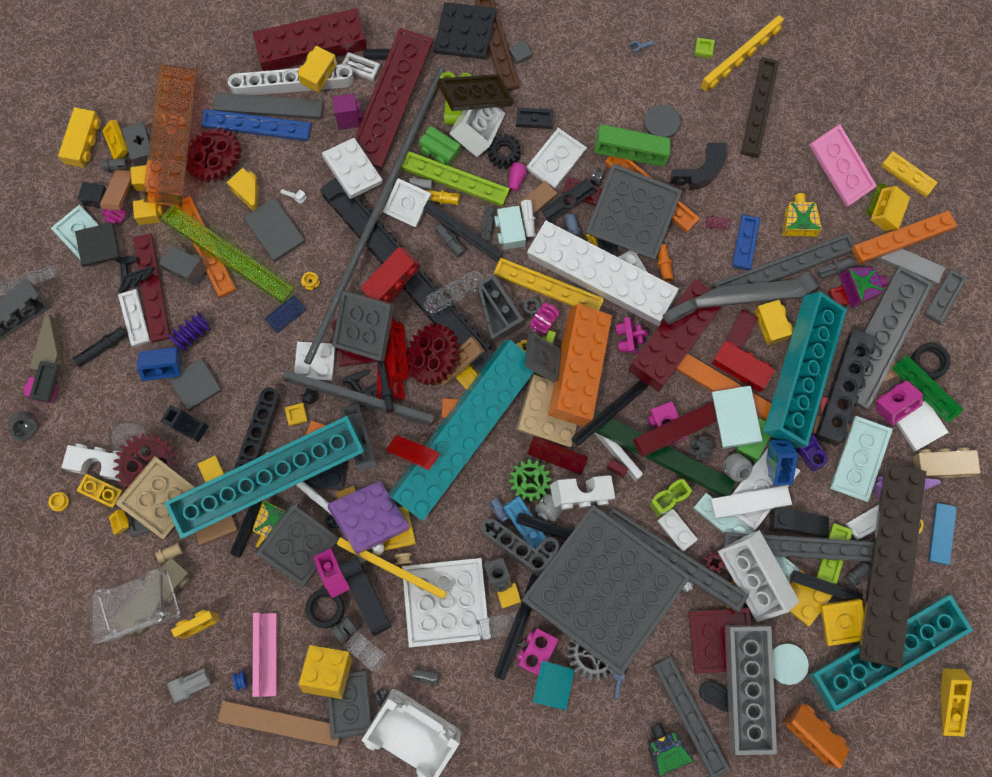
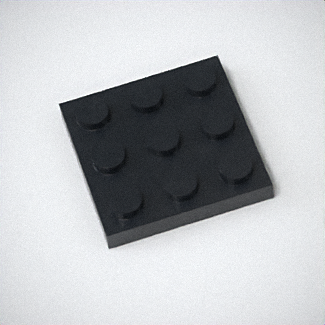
(465, 30)

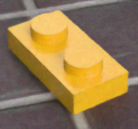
(115, 140)

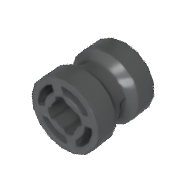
(342, 634)

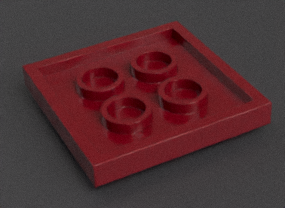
(708, 637)

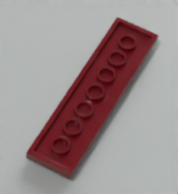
(392, 95)

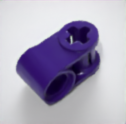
(812, 450)

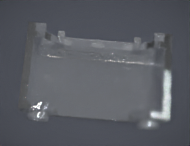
(132, 607)

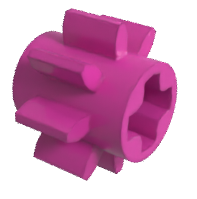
(114, 215)

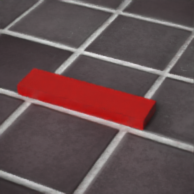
(412, 452)

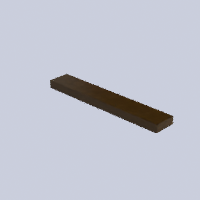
(759, 107)

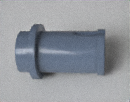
(572, 225)
(498, 510)

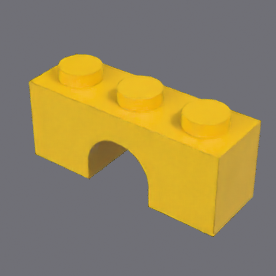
(144, 212)

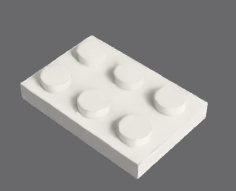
(352, 168)

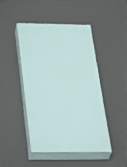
(861, 458)

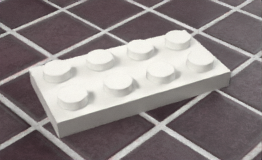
(758, 480)

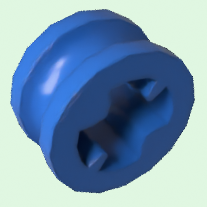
(239, 680)

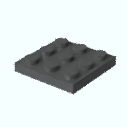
(363, 325)
(295, 543)

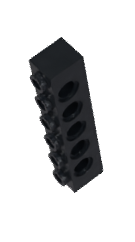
(855, 341)

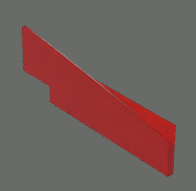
(395, 362)

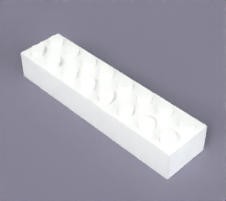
(602, 273)

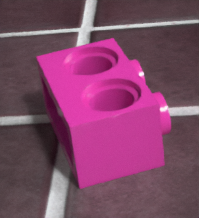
(541, 654)

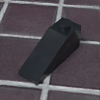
(798, 522)

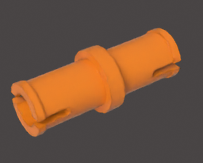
(664, 264)

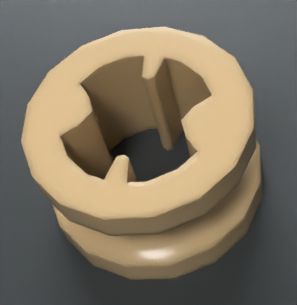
(403, 559)

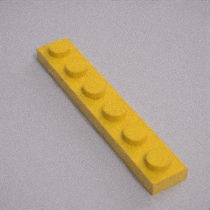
(739, 56)

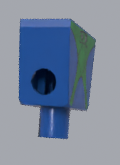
(781, 455)

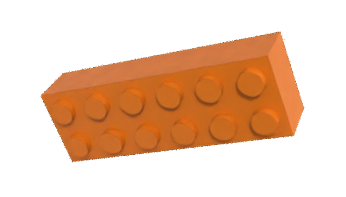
(580, 365)

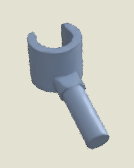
(640, 46)
(618, 684)

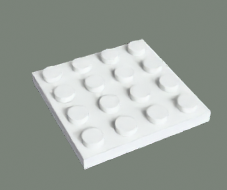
(447, 620)

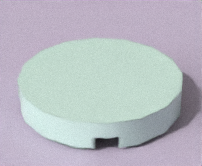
(789, 664)

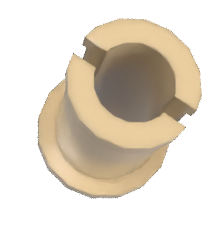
(165, 554)

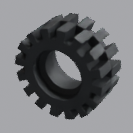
(508, 142)

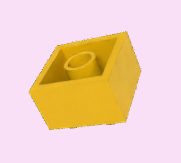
(325, 672)

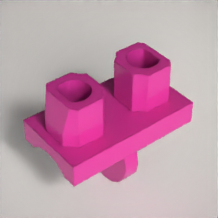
(628, 328)

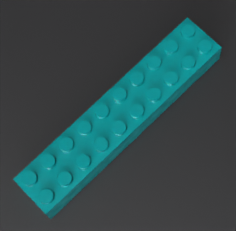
(464, 429)
(264, 477)

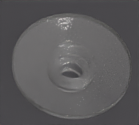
(121, 433)

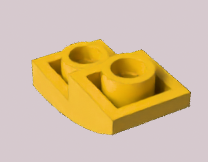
(99, 490)

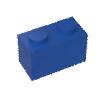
(159, 364)

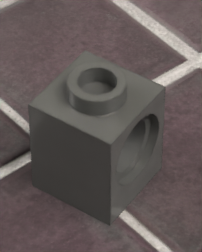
(496, 568)

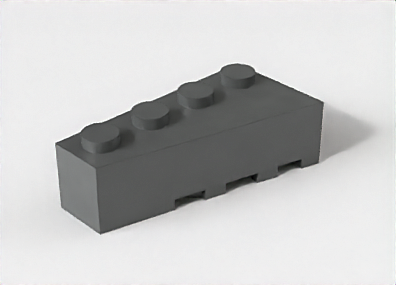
(21, 307)

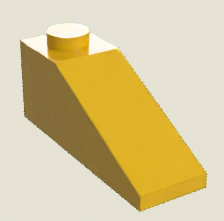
(954, 701)

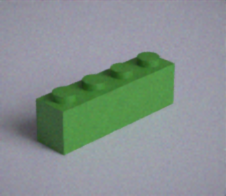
(632, 145)

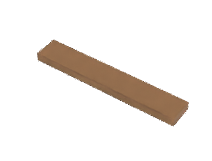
(276, 723)

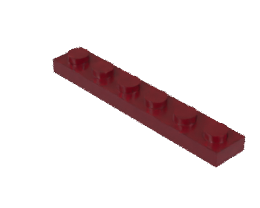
(152, 289)

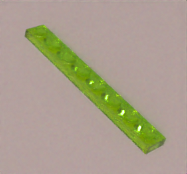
(227, 254)

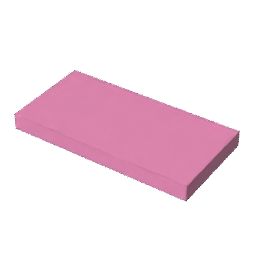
(842, 165)

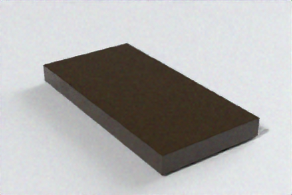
(475, 92)

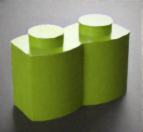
(672, 496)

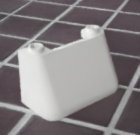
(413, 734)

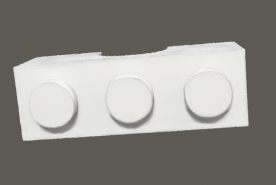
(79, 458)
(567, 494)

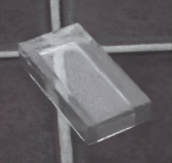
(495, 626)

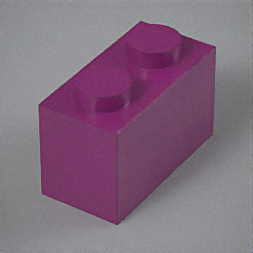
(347, 111)

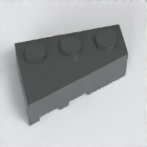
(498, 310)

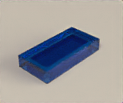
(285, 314)

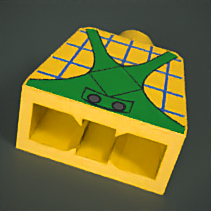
(801, 218)
(266, 520)

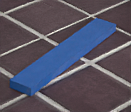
(256, 125)

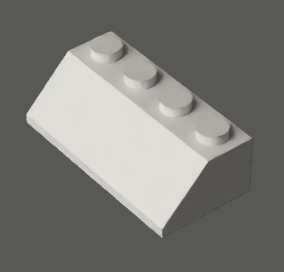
(759, 576)

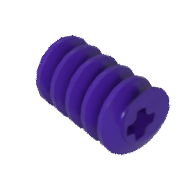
(190, 331)

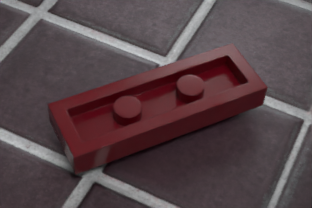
(557, 455)

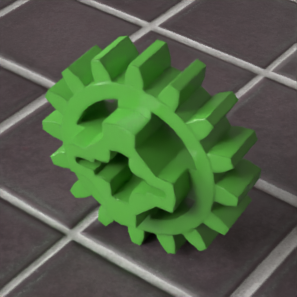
(523, 474)

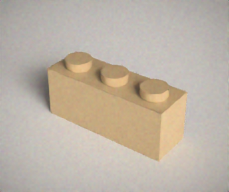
(948, 463)

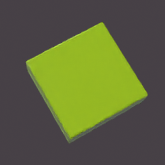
(704, 48)

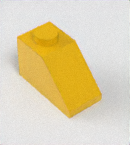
(245, 187)

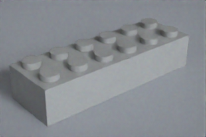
(750, 689)

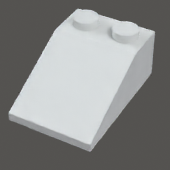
(477, 128)

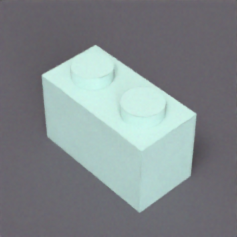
(510, 227)

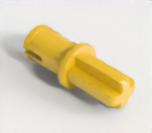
(445, 197)

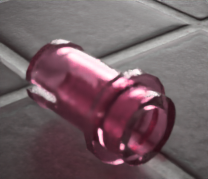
(719, 223)

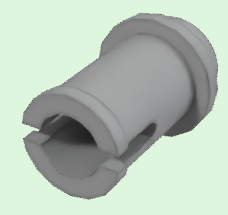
(423, 184)

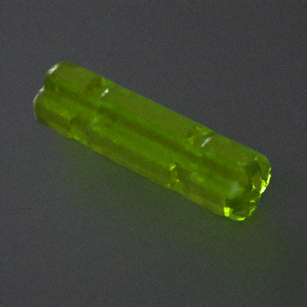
(870, 209)

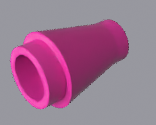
(516, 176)

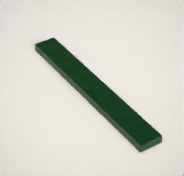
(669, 459)

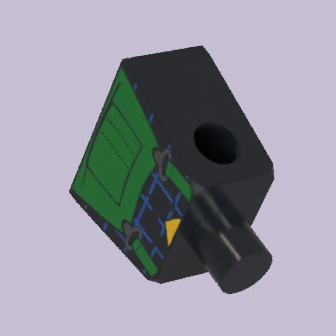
(667, 751)

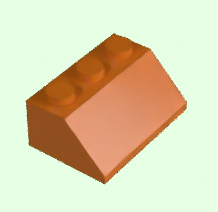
(817, 736)

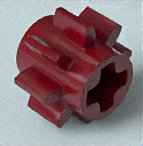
(708, 559)

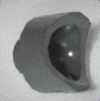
(22, 425)

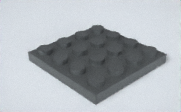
(633, 211)

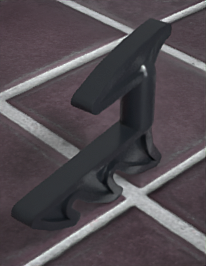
(134, 278)
(352, 380)

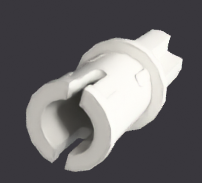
(528, 218)

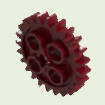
(213, 155)
(433, 354)
(156, 449)

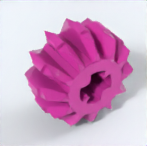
(544, 319)

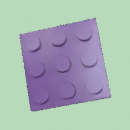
(368, 517)

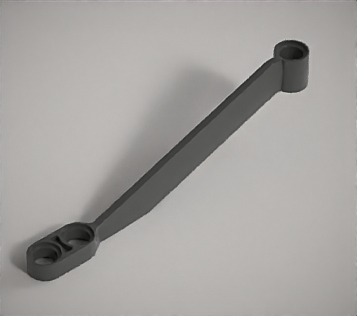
(745, 294)

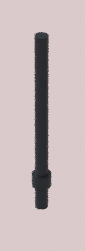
(386, 392)

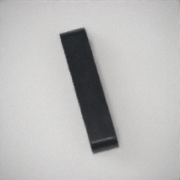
(258, 424)

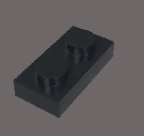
(534, 118)

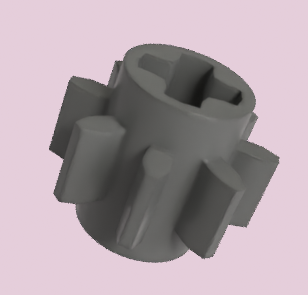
(701, 448)

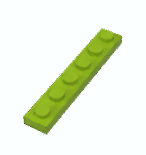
(455, 179)

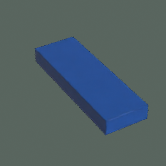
(745, 242)

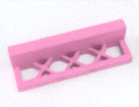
(264, 654)

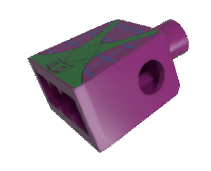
(862, 285)

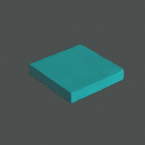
(553, 685)

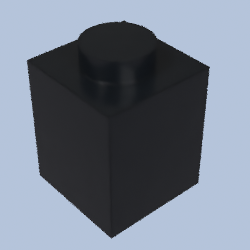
(91, 194)

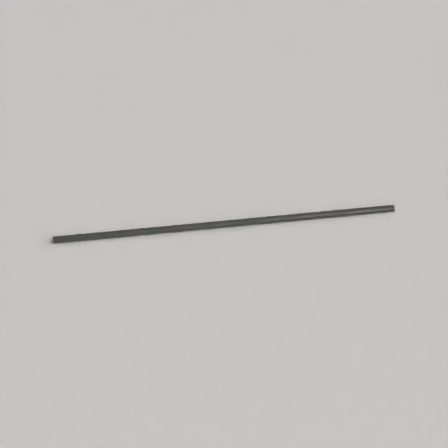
(372, 220)

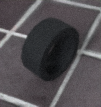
(939, 351)
(310, 613)

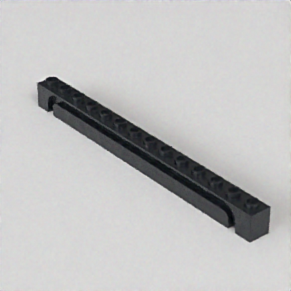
(382, 246)

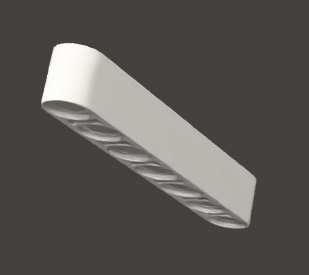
(282, 85)

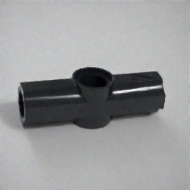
(578, 193)

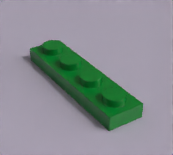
(931, 391)

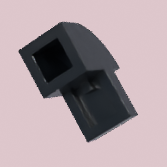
(184, 423)

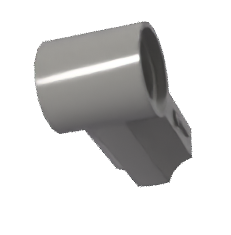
(185, 686)

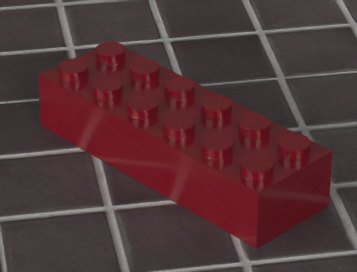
(291, 43)
(672, 342)

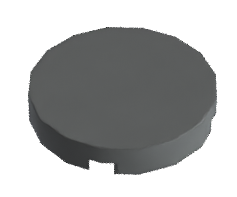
(662, 121)

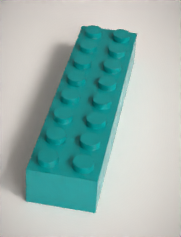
(805, 370)
(926, 633)

